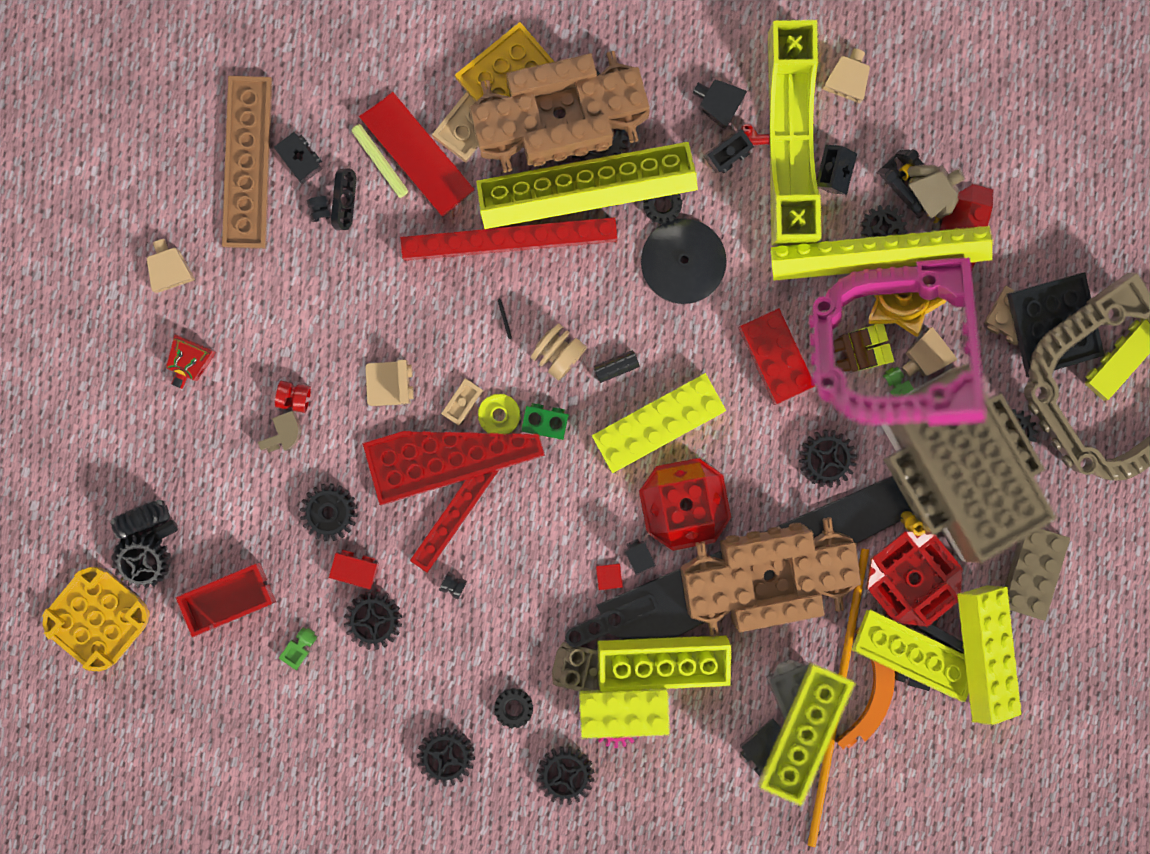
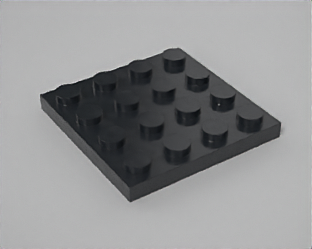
(1043, 308)

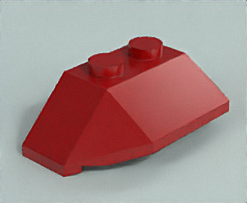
(971, 210)

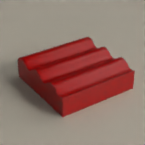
(609, 576)

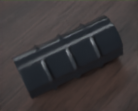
(616, 366)

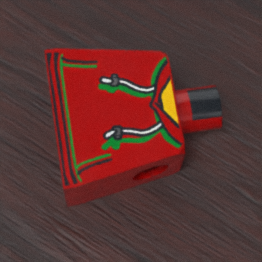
(187, 360)

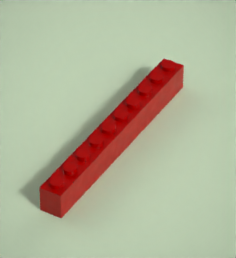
(508, 239)

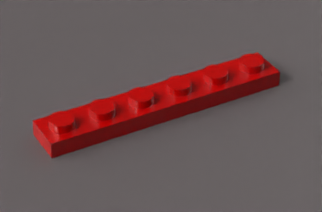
(451, 520)

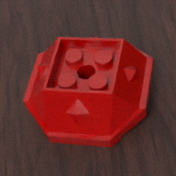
(662, 510)
(937, 581)

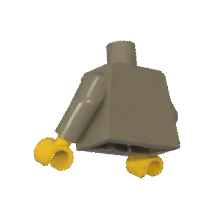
(934, 188)

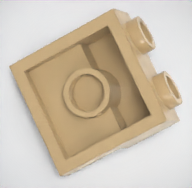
(1001, 319)

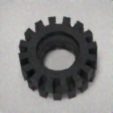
(663, 217)
(504, 717)

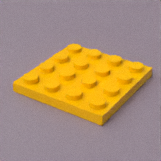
(509, 53)

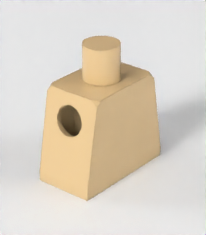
(849, 77)
(167, 268)
(928, 354)

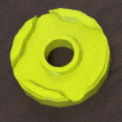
(494, 402)

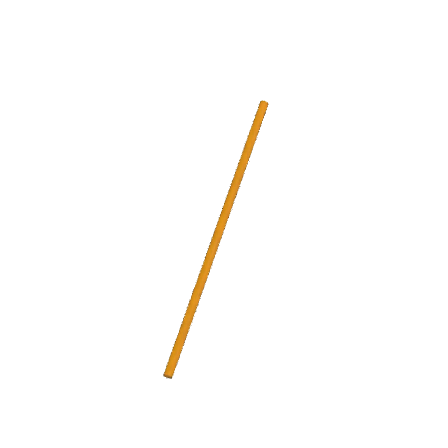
(844, 664)

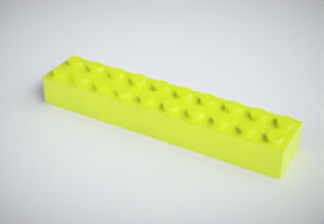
(586, 185)

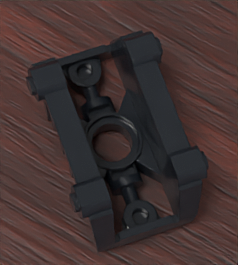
(894, 179)

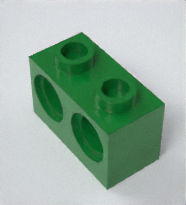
(543, 427)

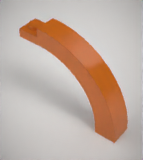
(876, 707)

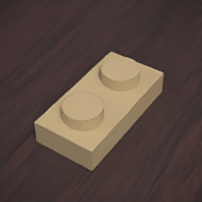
(462, 402)

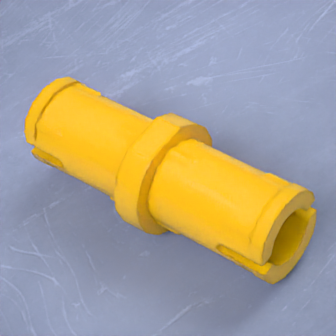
(912, 524)

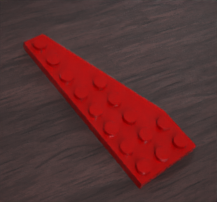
(426, 460)

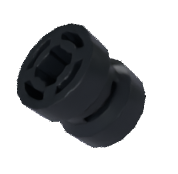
(318, 208)
(453, 585)

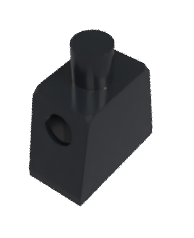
(719, 101)

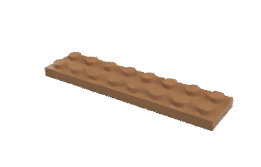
(247, 162)

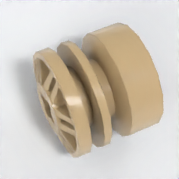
(558, 351)

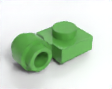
(895, 375)
(295, 652)

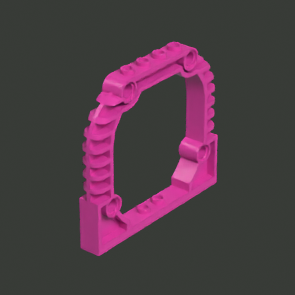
(961, 399)

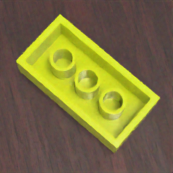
(624, 713)

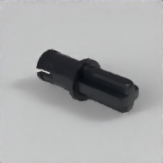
(163, 530)

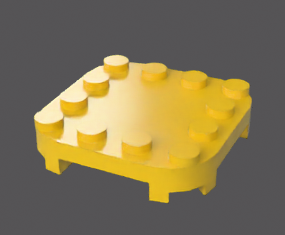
(95, 618)

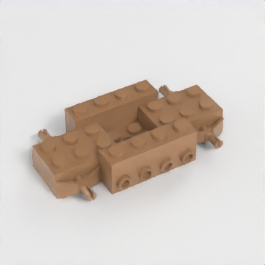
(590, 103)
(802, 572)

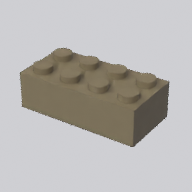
(1035, 572)

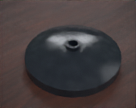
(679, 281)

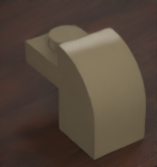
(288, 433)

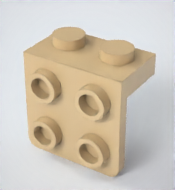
(389, 383)

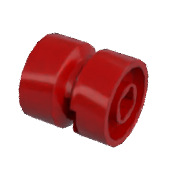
(292, 396)

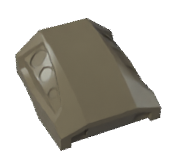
(576, 668)

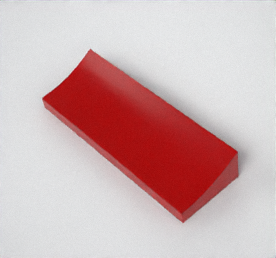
(417, 154)

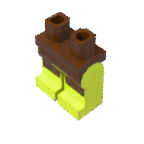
(855, 349)

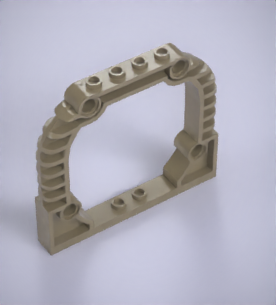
(1126, 298)

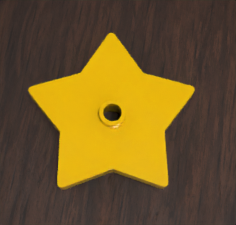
(903, 309)

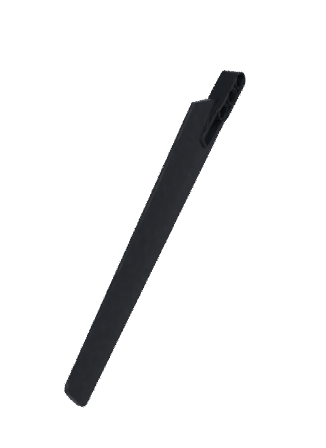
(660, 605)

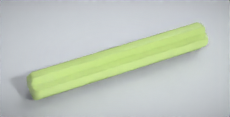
(379, 160)

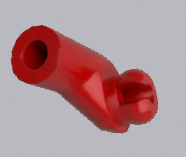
(754, 137)

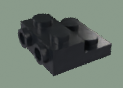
(760, 745)

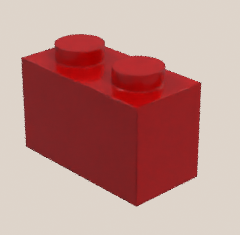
(354, 569)

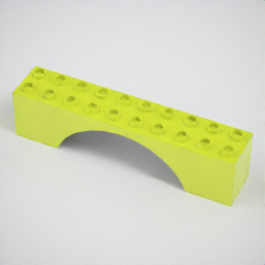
(791, 108)

